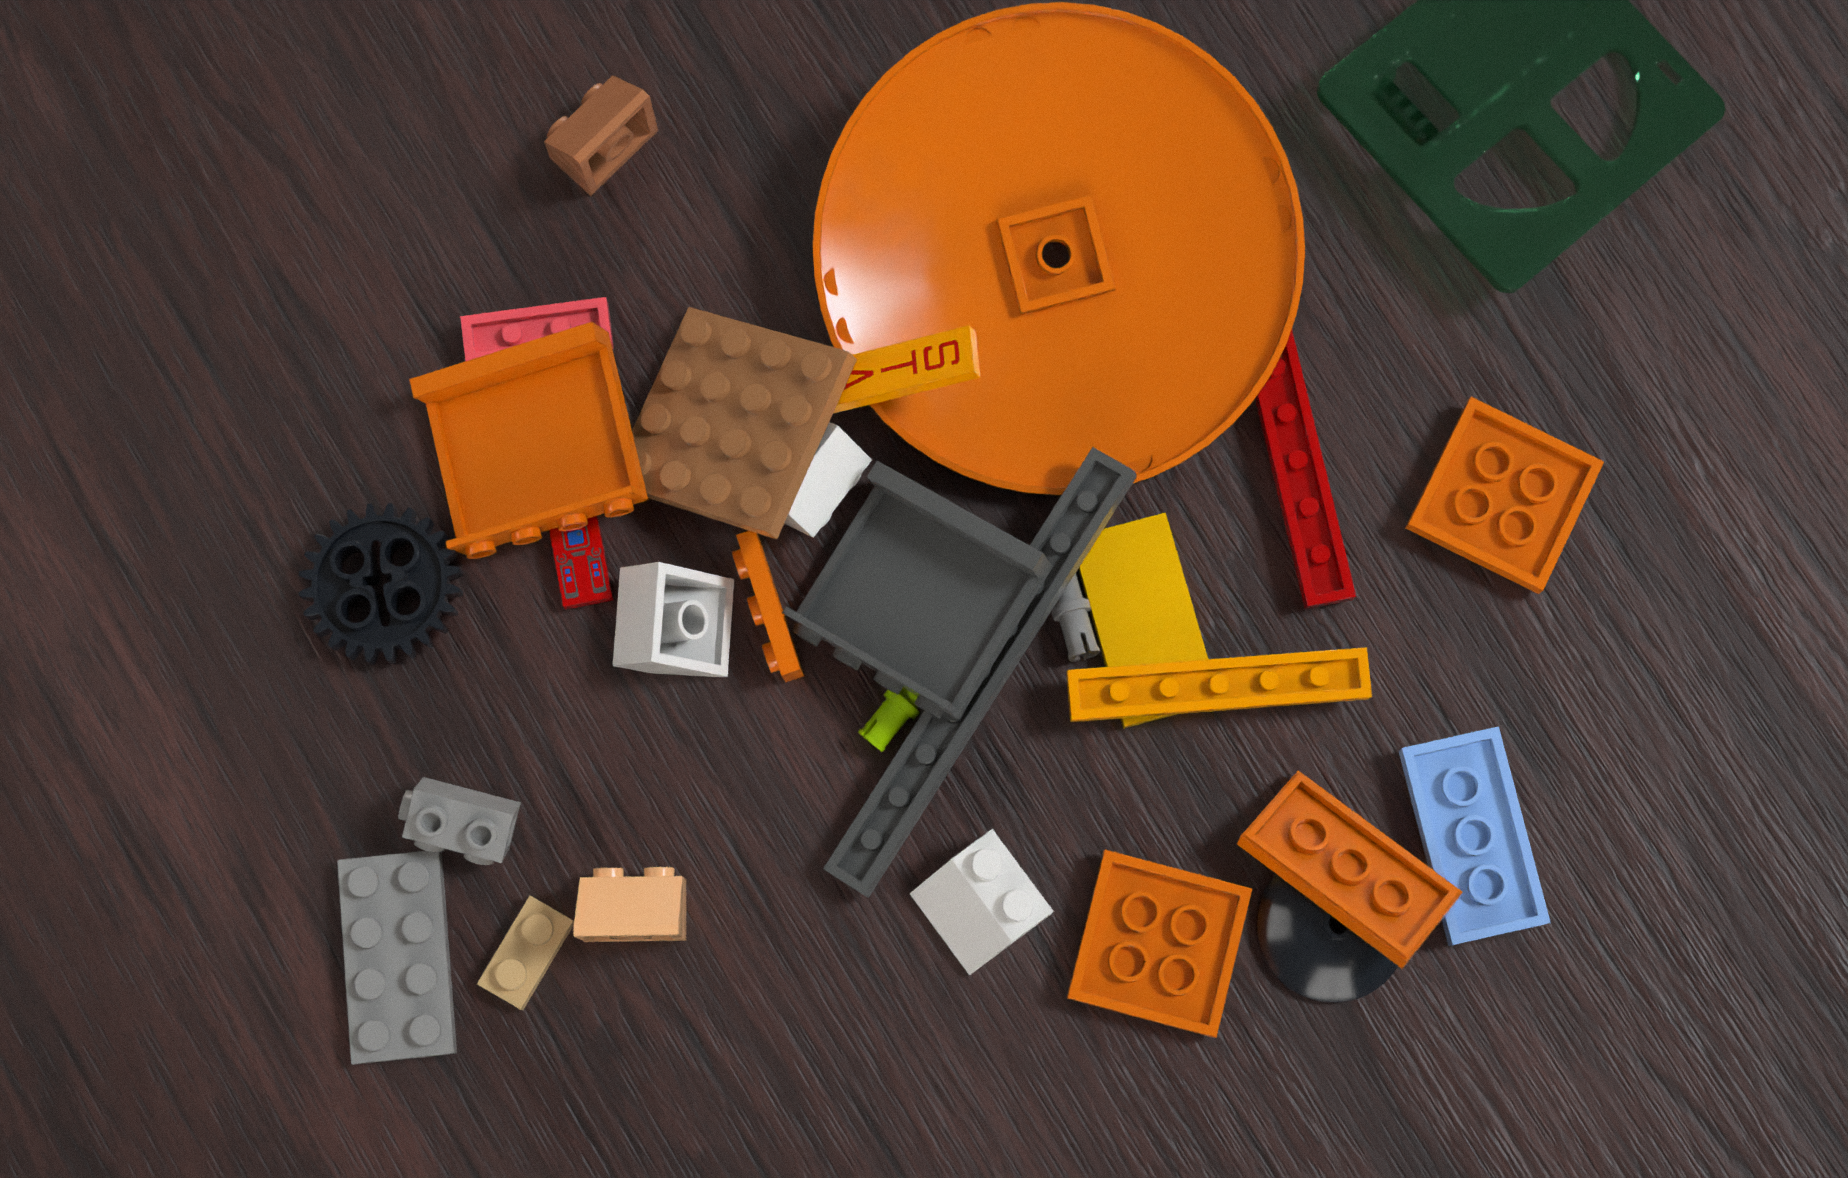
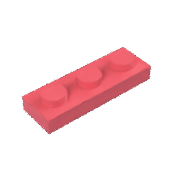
(507, 328)

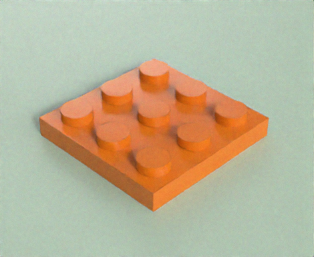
(1505, 495)
(1159, 943)

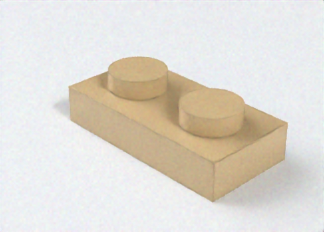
(526, 953)

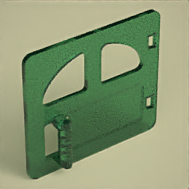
(1499, 73)

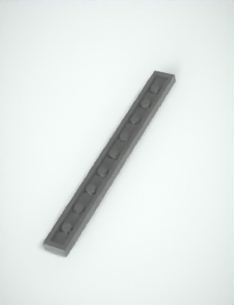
(937, 743)

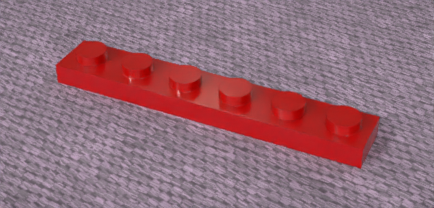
(1303, 484)

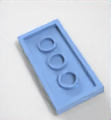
(1475, 834)

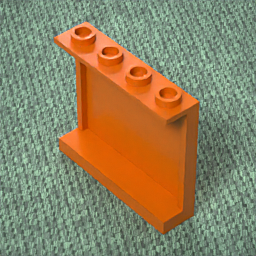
(532, 439)

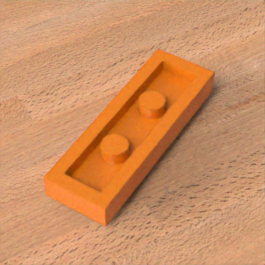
(766, 607)

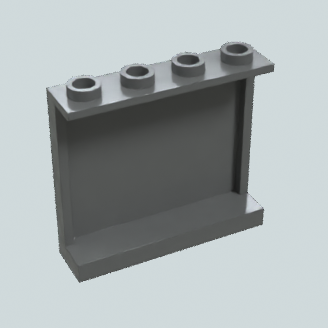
(921, 594)

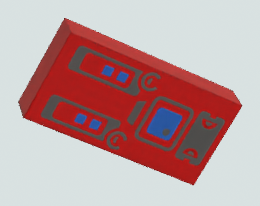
(581, 565)

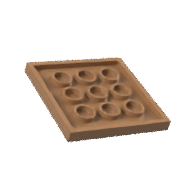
(737, 419)

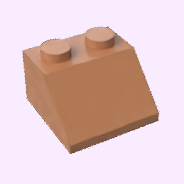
(602, 132)

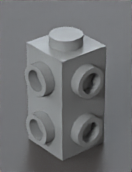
(459, 820)

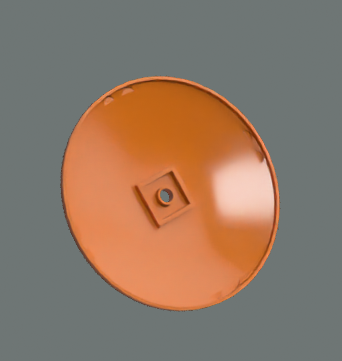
(1086, 138)

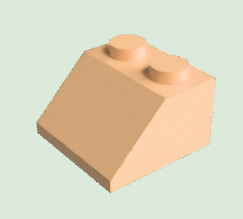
(631, 907)

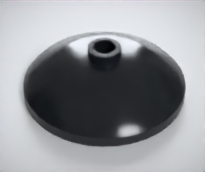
(1309, 955)

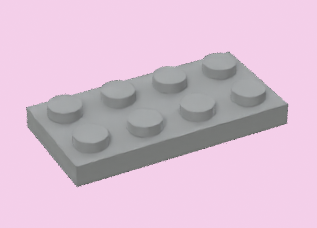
(396, 957)

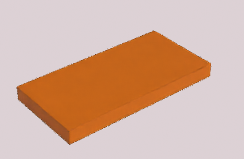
(1349, 868)

